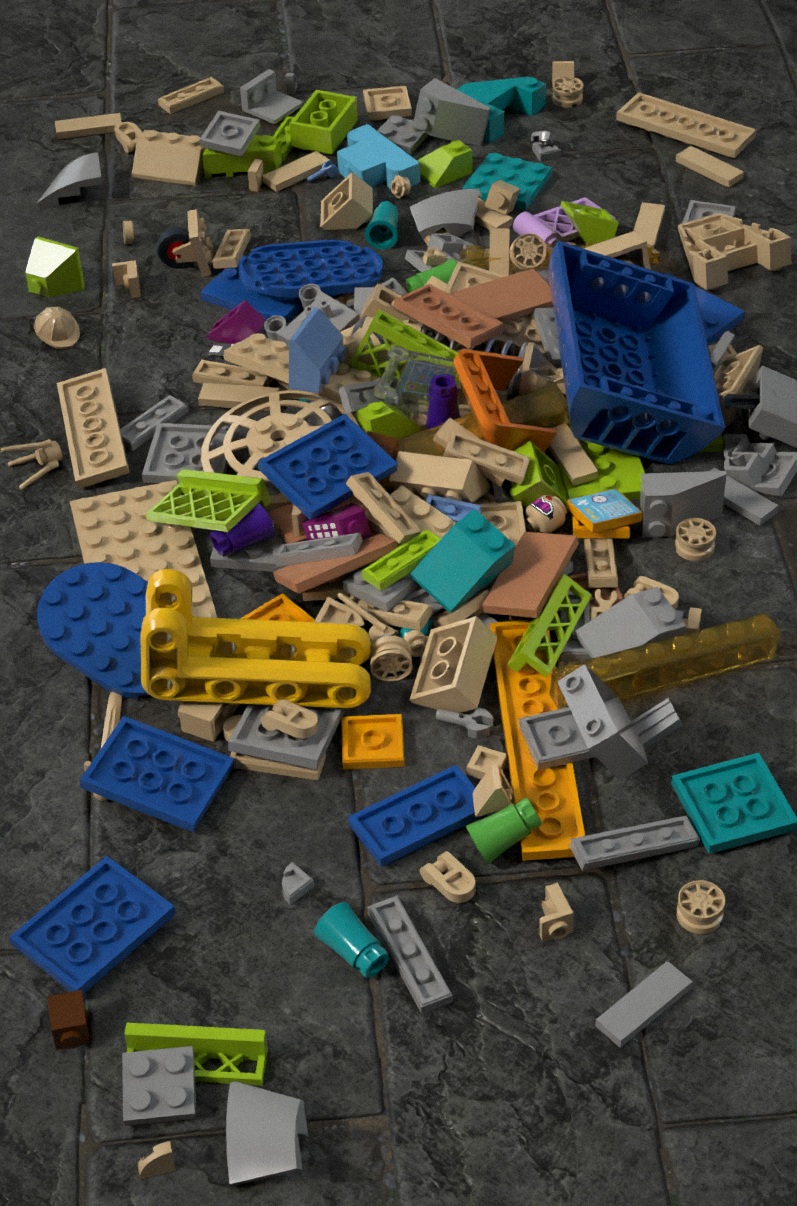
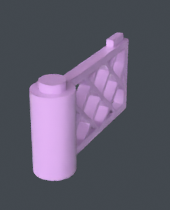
(548, 231)

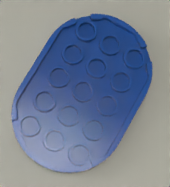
(330, 264)
(95, 623)

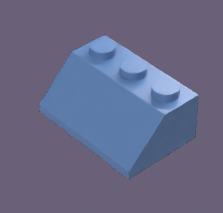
(315, 353)

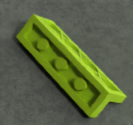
(538, 626)
(207, 1043)

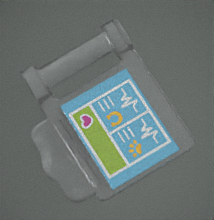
(414, 383)

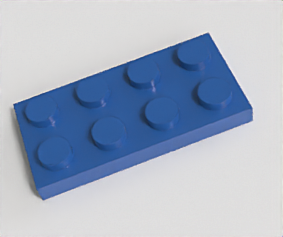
(416, 815)

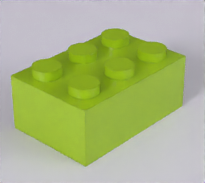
(323, 122)

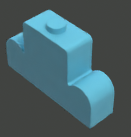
(376, 158)

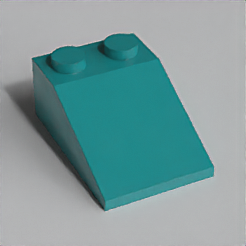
(464, 561)

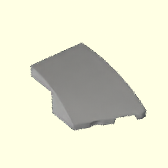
(79, 173)
(449, 210)
(446, 243)
(758, 464)
(262, 1133)

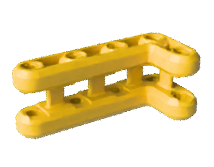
(246, 657)

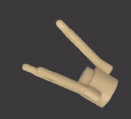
(48, 454)
(378, 627)

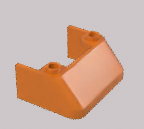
(479, 377)

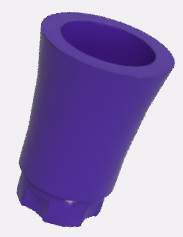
(442, 400)
(248, 531)

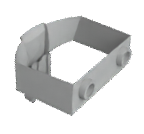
(607, 726)

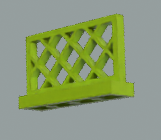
(400, 335)
(210, 488)

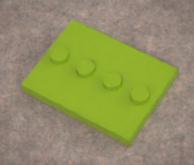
(615, 471)

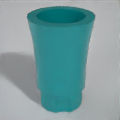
(382, 229)
(351, 940)

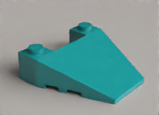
(521, 93)

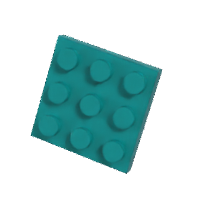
(523, 174)
(734, 803)

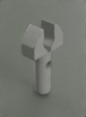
(473, 722)

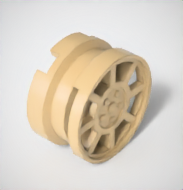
(566, 92)
(527, 251)
(693, 541)
(391, 655)
(700, 909)

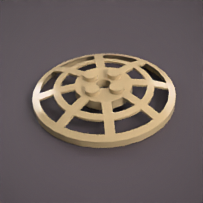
(264, 432)

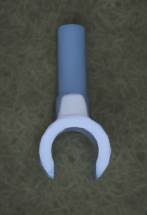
(327, 168)

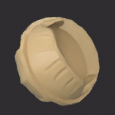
(57, 328)

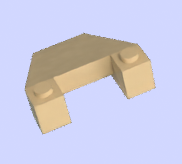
(725, 244)

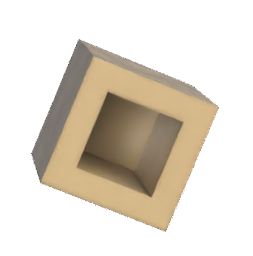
(502, 197)

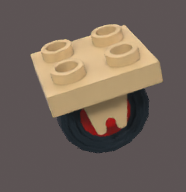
(184, 246)

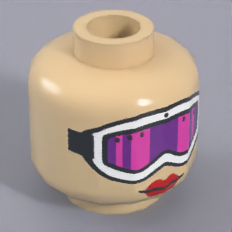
(545, 514)

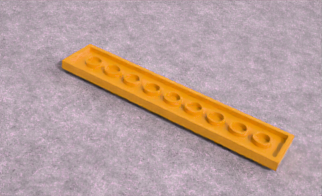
(551, 789)

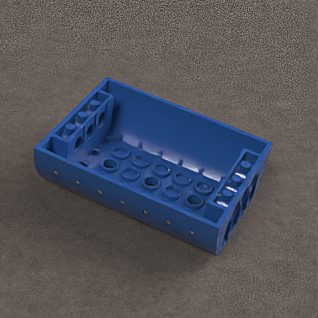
(632, 356)

